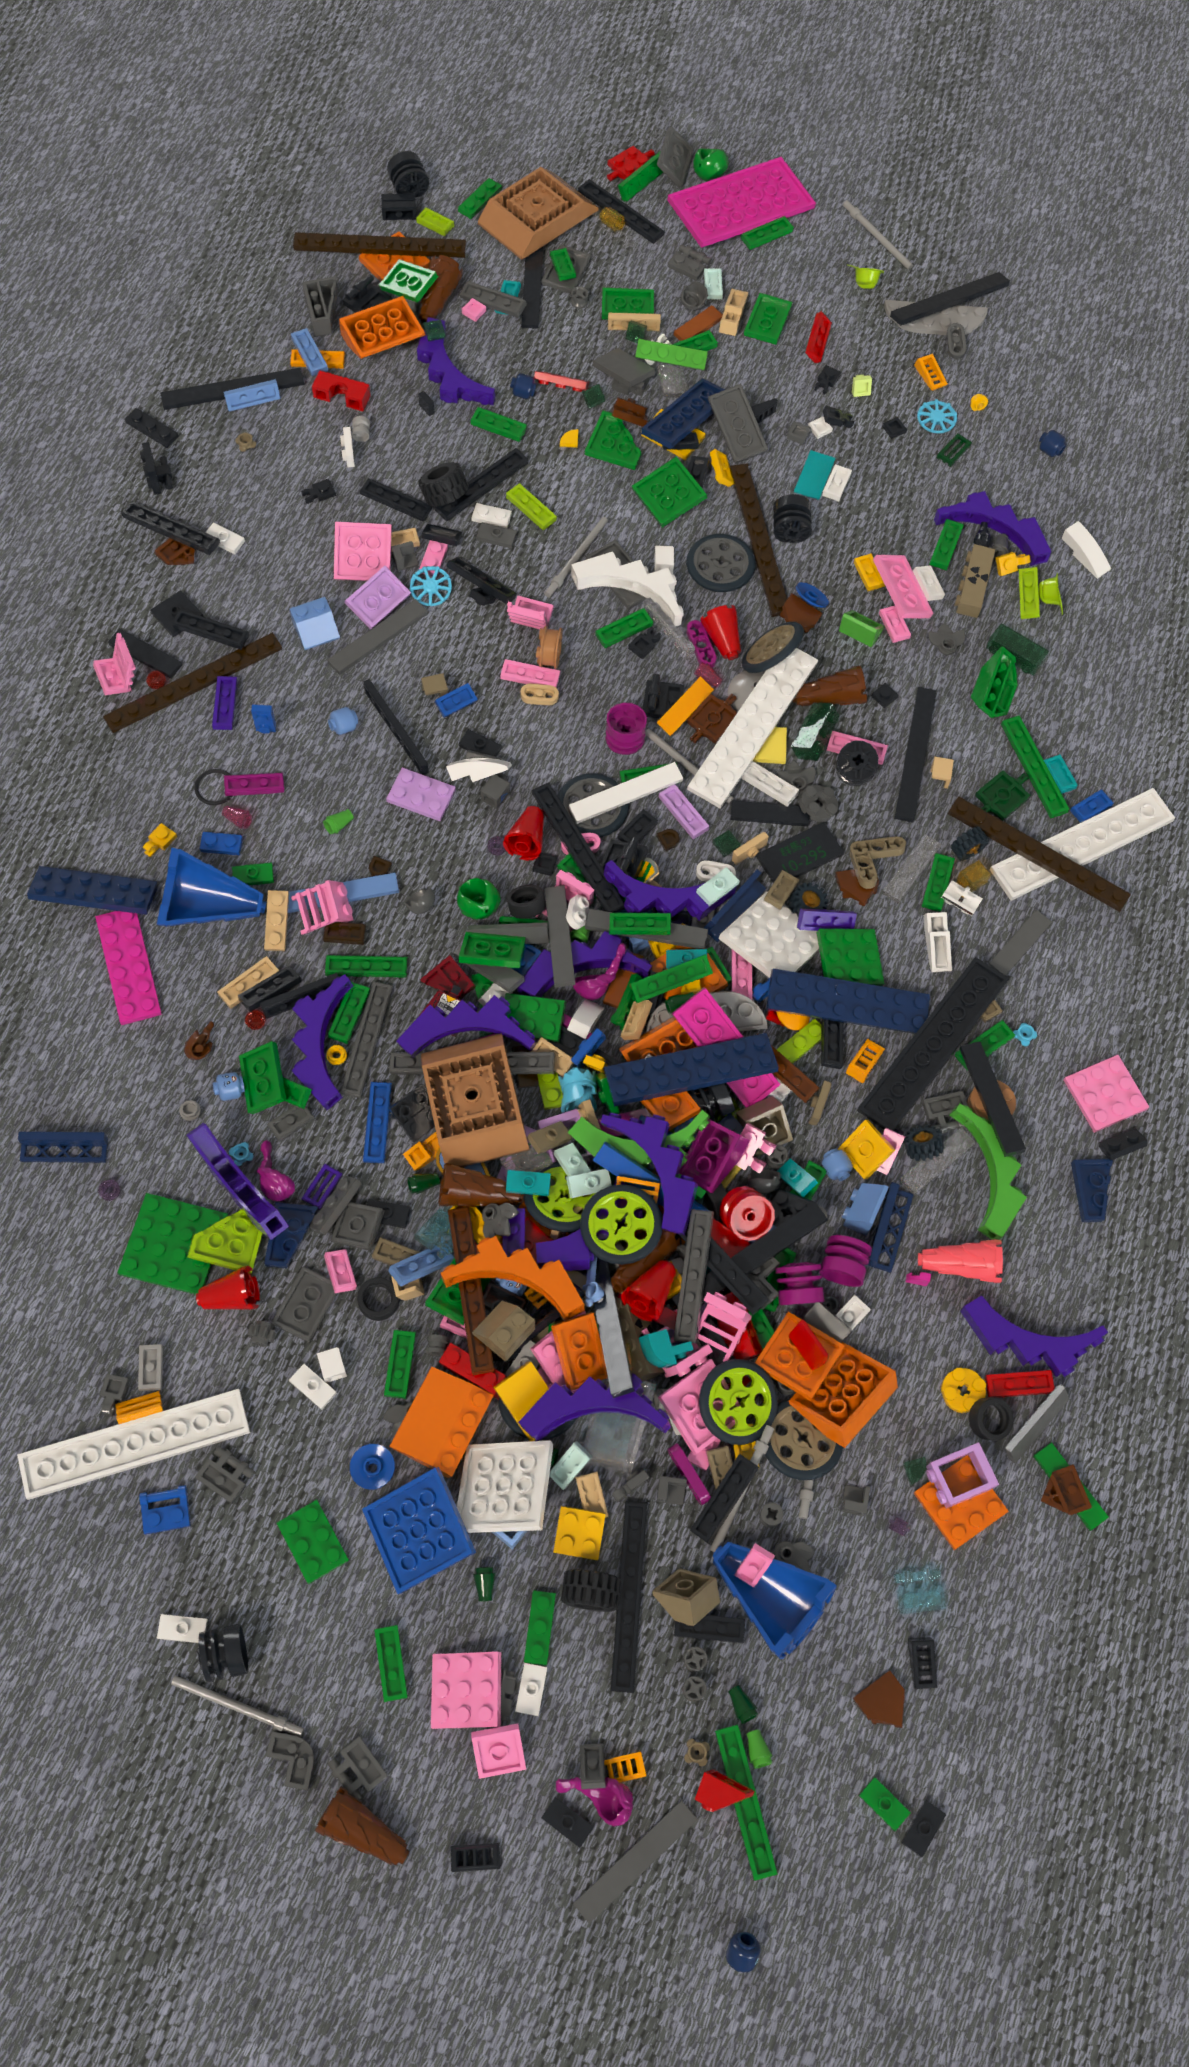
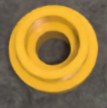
(978, 402)
(336, 1049)

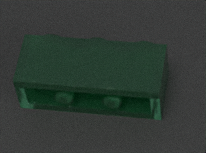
(1027, 653)
(815, 731)

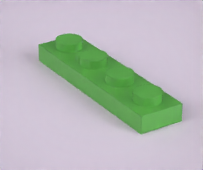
(671, 354)

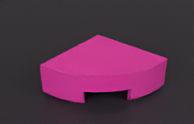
(923, 1279)

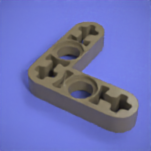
(866, 856)

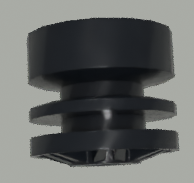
(408, 174)
(792, 518)
(846, 767)
(713, 1098)
(218, 1653)

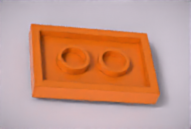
(674, 1107)
(579, 1350)

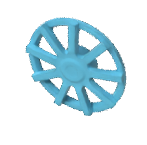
(937, 416)
(430, 585)

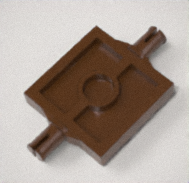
(712, 718)

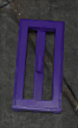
(312, 1202)

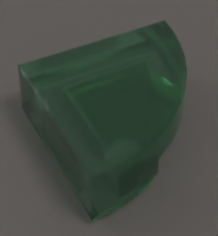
(915, 1469)

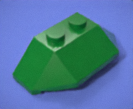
(996, 684)

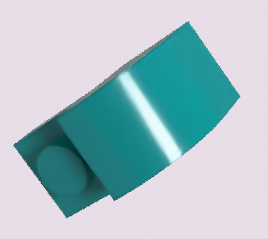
(660, 1352)

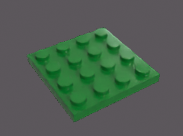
(162, 1243)

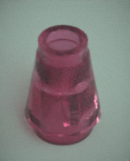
(708, 674)
(237, 816)

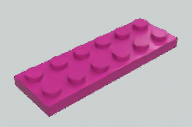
(128, 966)
(708, 1025)

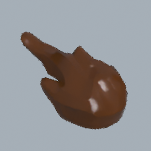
(196, 1045)

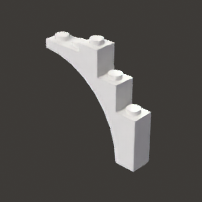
(608, 571)

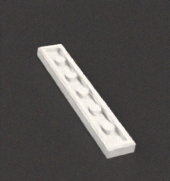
(625, 792)

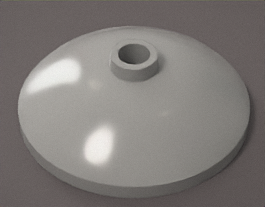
(742, 686)

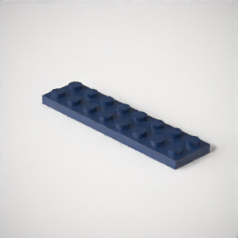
(847, 1001)
(690, 1069)

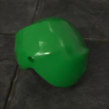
(710, 163)
(478, 898)

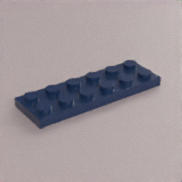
(682, 415)
(92, 890)

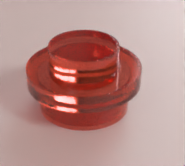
(156, 680)
(255, 1019)

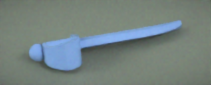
(592, 1286)

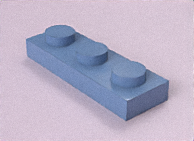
(309, 352)
(252, 395)
(418, 1266)

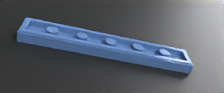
(356, 890)

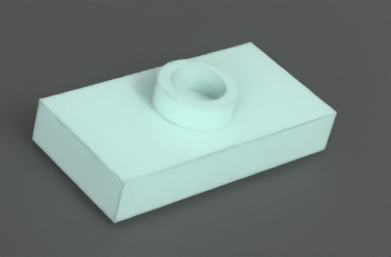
(713, 283)
(717, 886)
(571, 1160)
(588, 1183)
(570, 1465)

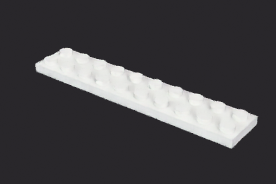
(751, 728)
(1087, 841)
(133, 1444)

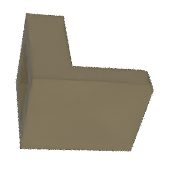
(434, 685)

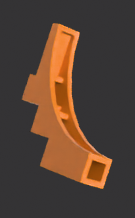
(520, 1267)

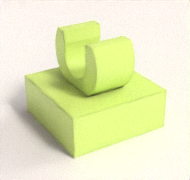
(861, 385)

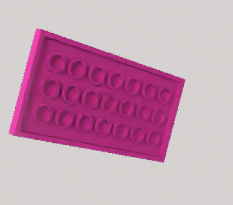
(740, 201)

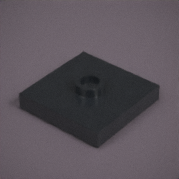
(168, 609)

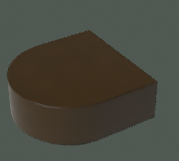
(668, 838)
(379, 866)

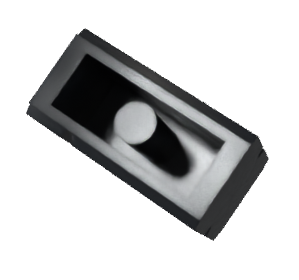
(398, 206)

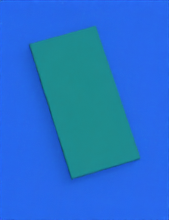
(814, 475)

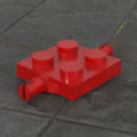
(628, 162)

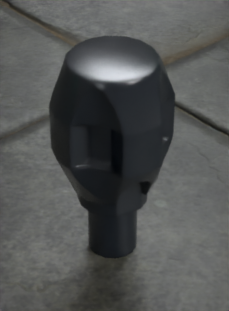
(983, 537)

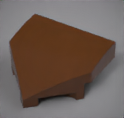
(630, 411)
(175, 553)
(801, 612)
(851, 888)
(1066, 1492)
(883, 1701)

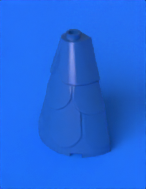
(204, 894)
(782, 1603)

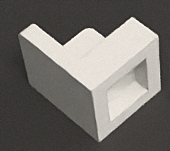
(664, 558)
(331, 1365)

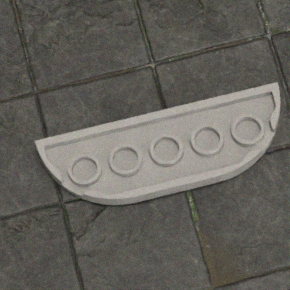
(938, 323)
(739, 1008)

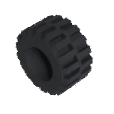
(443, 484)
(591, 1590)

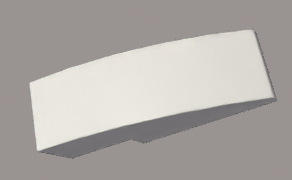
(1086, 549)
(477, 768)
(938, 941)
(585, 1018)

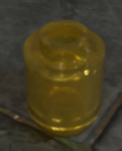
(612, 219)

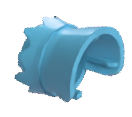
(577, 1087)

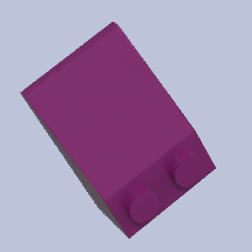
(713, 1155)

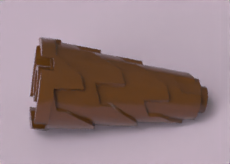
(442, 288)
(841, 688)
(473, 1189)
(628, 1273)
(354, 1825)

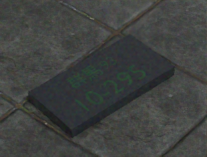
(801, 852)

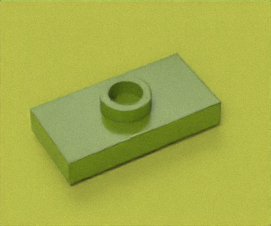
(435, 221)

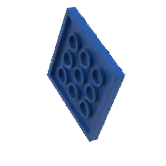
(418, 1530)

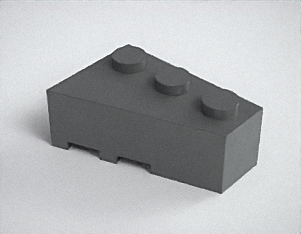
(321, 303)

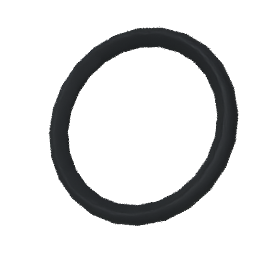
(197, 785)

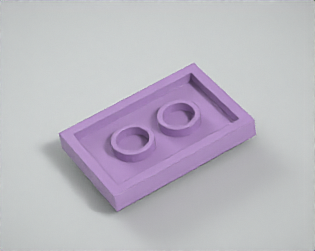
(377, 597)
(421, 794)

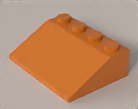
(380, 327)
(661, 1040)
(848, 1396)
(441, 1421)

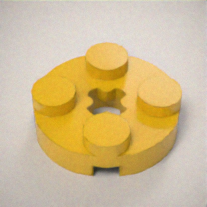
(952, 1395)

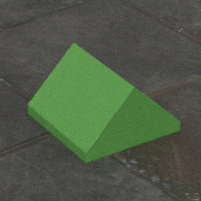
(861, 627)

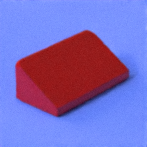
(808, 1345)

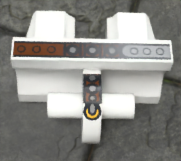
(961, 898)

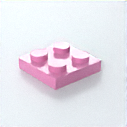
(498, 1750)

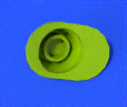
(867, 277)
(1050, 593)

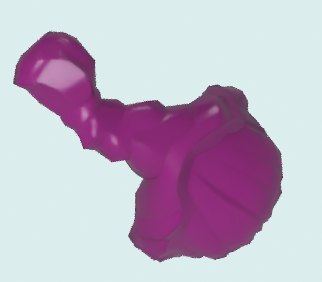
(594, 986)
(272, 1182)
(612, 1803)

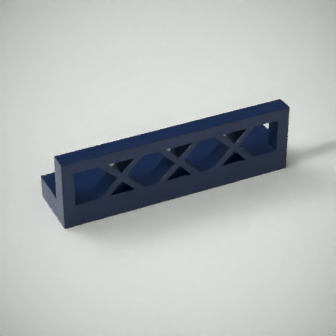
(735, 906)
(59, 1139)
(883, 1223)

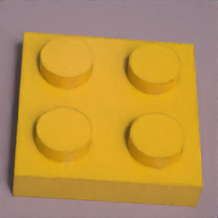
(867, 1149)
(579, 1532)

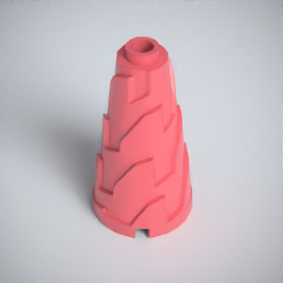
(968, 1260)

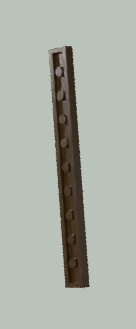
(379, 245)
(759, 538)
(192, 683)
(1040, 854)

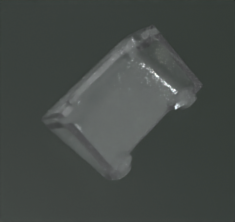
(615, 1437)

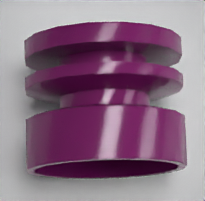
(625, 728)
(845, 1260)
(800, 1284)

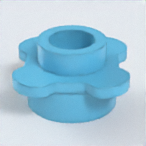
(1025, 1028)
(241, 1148)

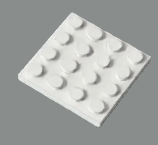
(770, 938)
(505, 1486)

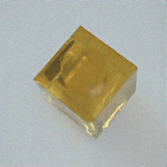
(973, 876)

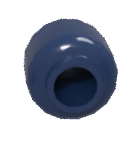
(523, 386)
(1052, 443)
(743, 1952)

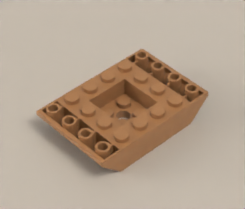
(528, 226)
(478, 1127)

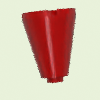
(723, 630)
(526, 835)
(650, 1291)
(231, 1292)

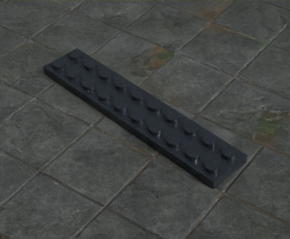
(933, 1045)

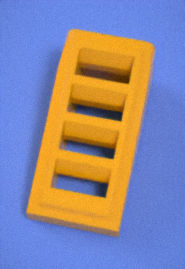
(930, 360)
(859, 1071)
(639, 1764)

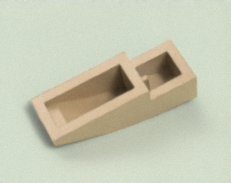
(733, 312)

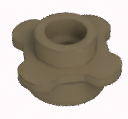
(245, 437)
(692, 1757)

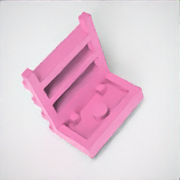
(530, 612)
(116, 672)
(572, 888)
(333, 903)
(731, 1314)
(695, 1357)

